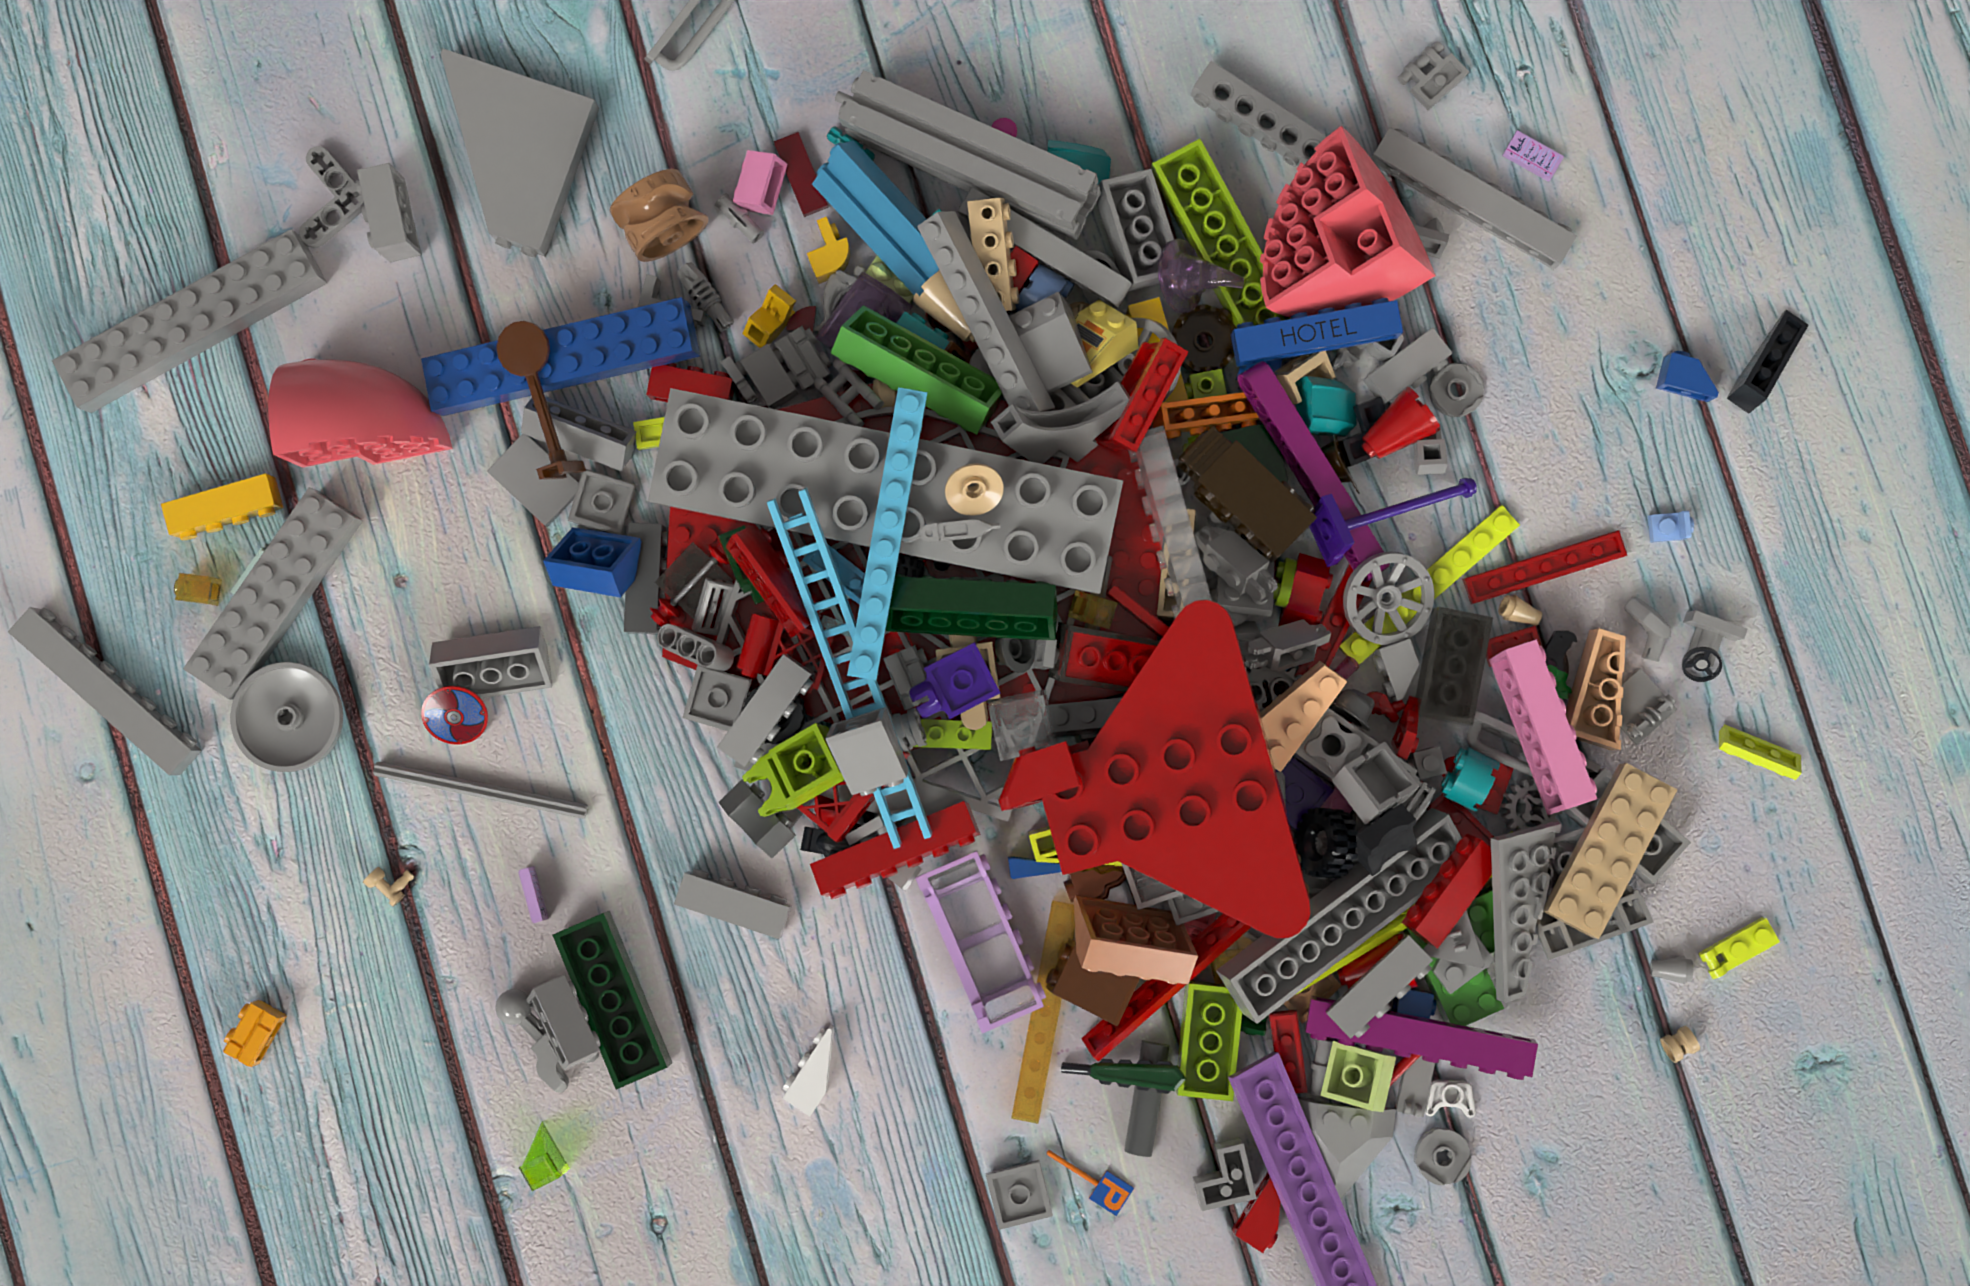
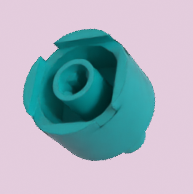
(1470, 778)

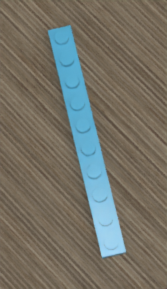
(887, 533)

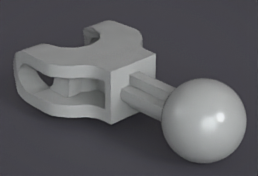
(513, 1009)

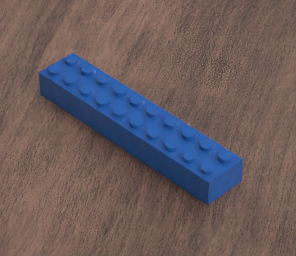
(578, 355)

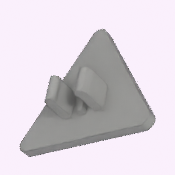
(1459, 945)

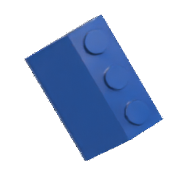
(594, 562)

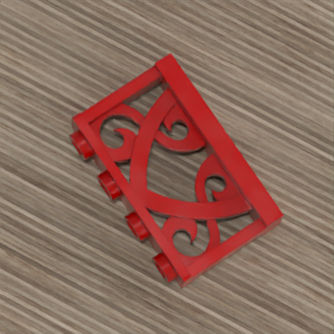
(1147, 385)

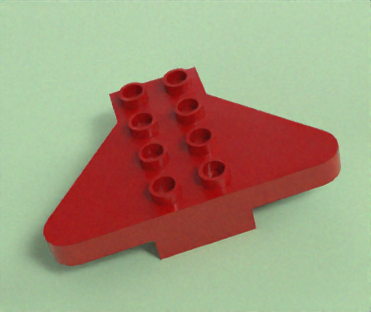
(1188, 784)

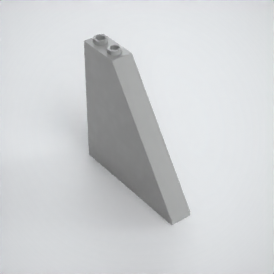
(520, 147)

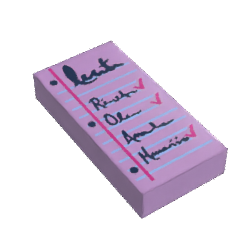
(1532, 155)
(533, 894)

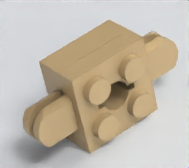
(977, 716)

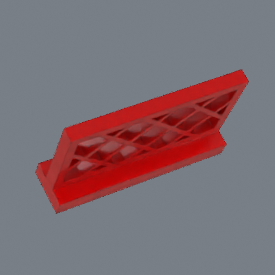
(847, 817)

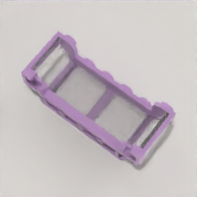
(981, 940)

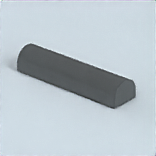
(1145, 1106)

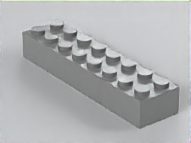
(273, 593)

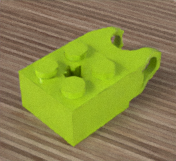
(790, 772)

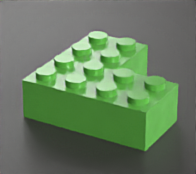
(1477, 996)

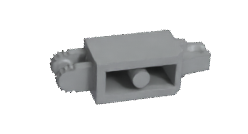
(1236, 562)

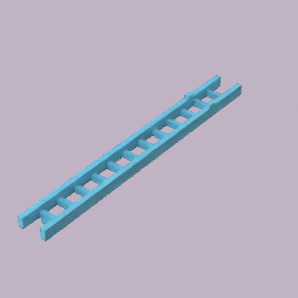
(831, 662)

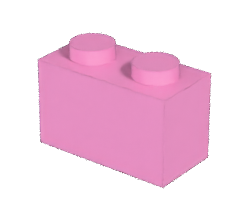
(760, 182)

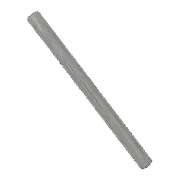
(480, 790)

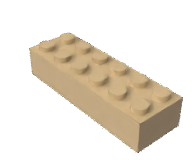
(1609, 850)

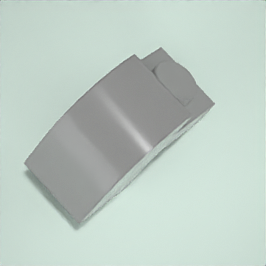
(1430, 455)

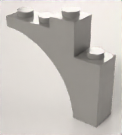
(1071, 429)

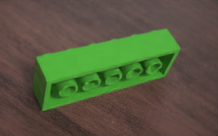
(910, 362)

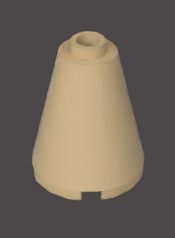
(940, 304)

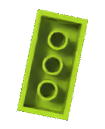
(1208, 1041)

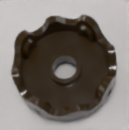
(1210, 321)

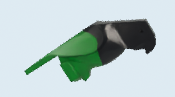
(1557, 659)

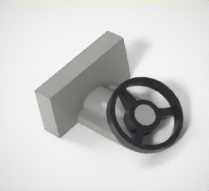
(1706, 643)

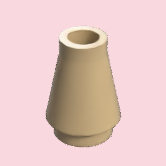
(1517, 610)

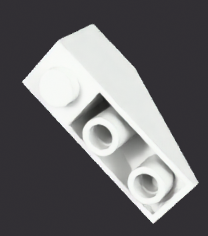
(812, 1081)

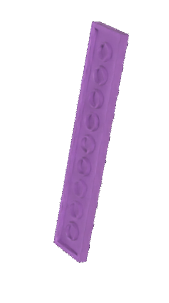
(1300, 1174)

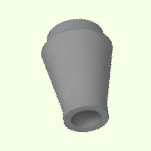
(1673, 969)

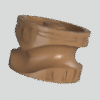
(658, 215)

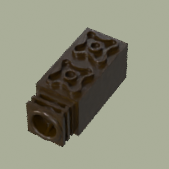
(1245, 493)

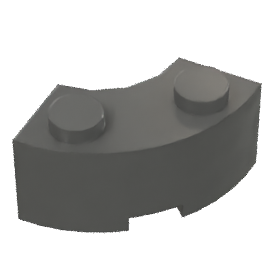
(768, 832)

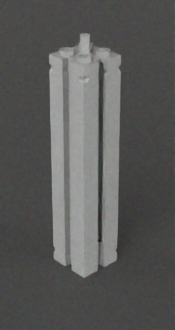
(968, 153)

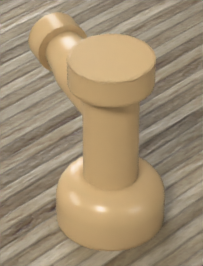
(393, 891)

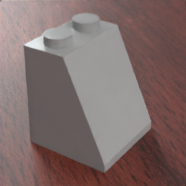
(867, 752)

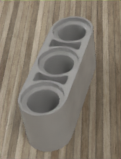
(695, 647)

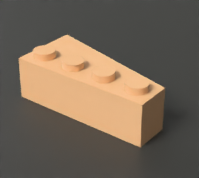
(1598, 691)
(1298, 710)

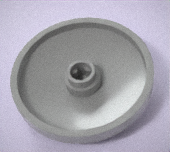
(286, 717)

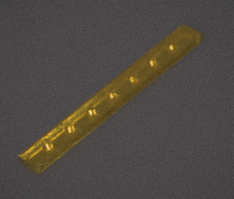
(1042, 1021)

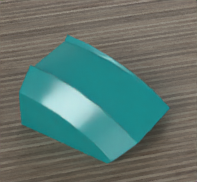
(1085, 156)
(1326, 406)

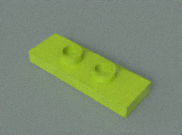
(953, 734)

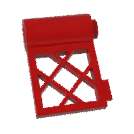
(761, 647)

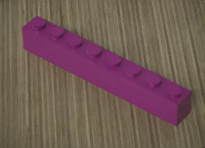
(1432, 1040)

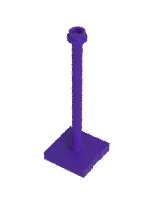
(1333, 532)

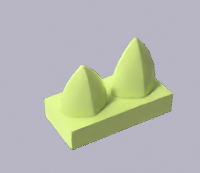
(883, 274)

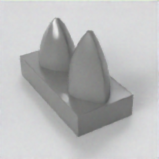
(1432, 237)

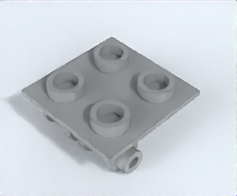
(1643, 706)

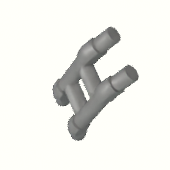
(841, 403)

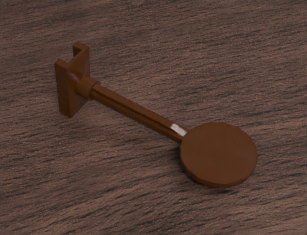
(524, 352)

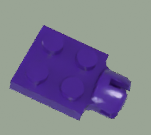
(955, 684)

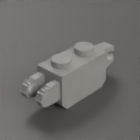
(1286, 645)

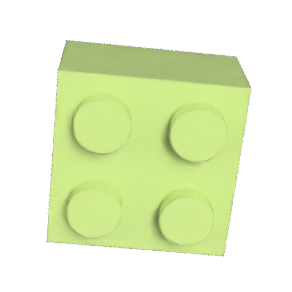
(1358, 1076)

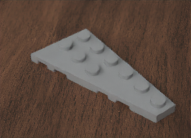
(1519, 899)

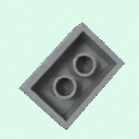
(388, 212)

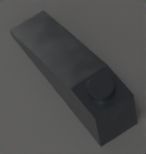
(1767, 363)

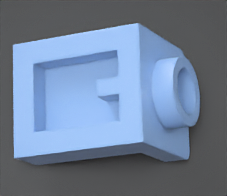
(1670, 526)

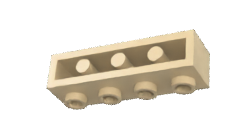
(993, 244)

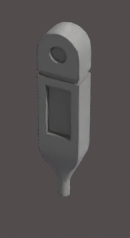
(956, 530)

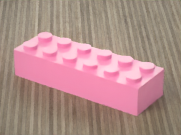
(1543, 727)

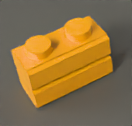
(253, 1033)

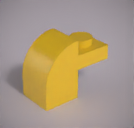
(832, 256)
(770, 318)

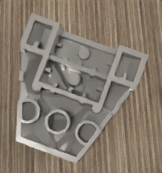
(1558, 937)

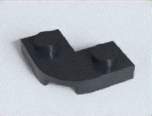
(1367, 414)

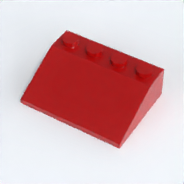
(770, 577)

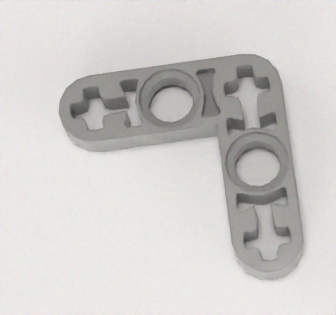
(342, 195)

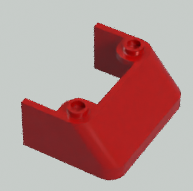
(1040, 775)

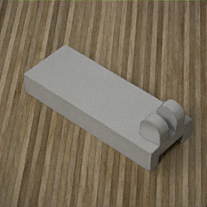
(1415, 1088)

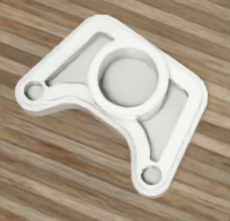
(1450, 1094)

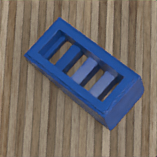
(1027, 867)

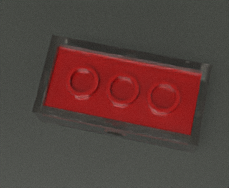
(1100, 656)

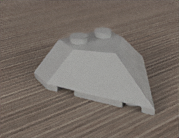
(1347, 1138)

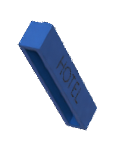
(1316, 332)

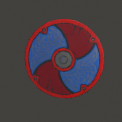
(454, 715)

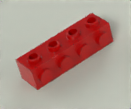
(1450, 891)

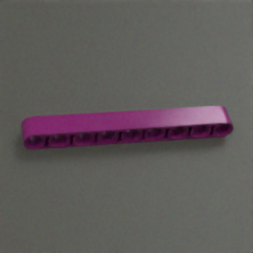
(1304, 454)

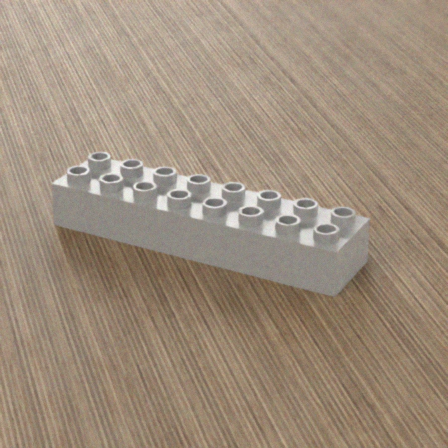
(739, 455)

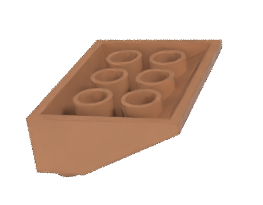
(1132, 941)

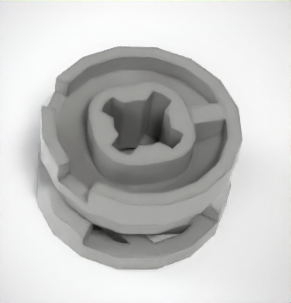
(909, 729)

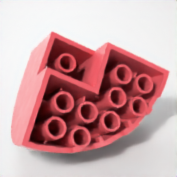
(1339, 236)
(348, 411)

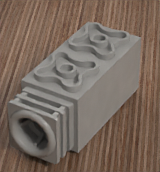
(1337, 743)

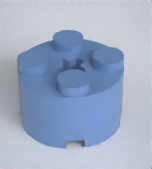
(1042, 285)

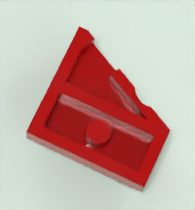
(1404, 738)

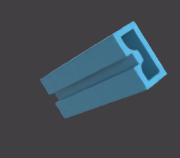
(877, 213)

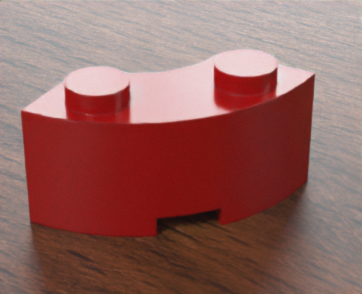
(1308, 587)

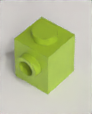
(1205, 384)

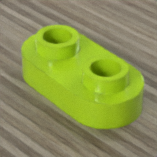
(1285, 572)

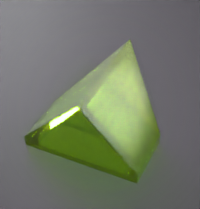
(544, 1161)

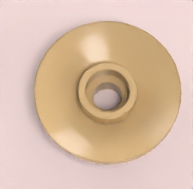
(977, 498)

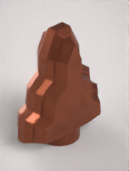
(1094, 881)

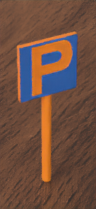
(1109, 1192)

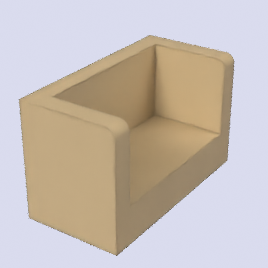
(1305, 365)

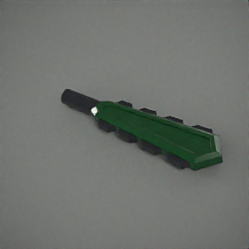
(1143, 1074)

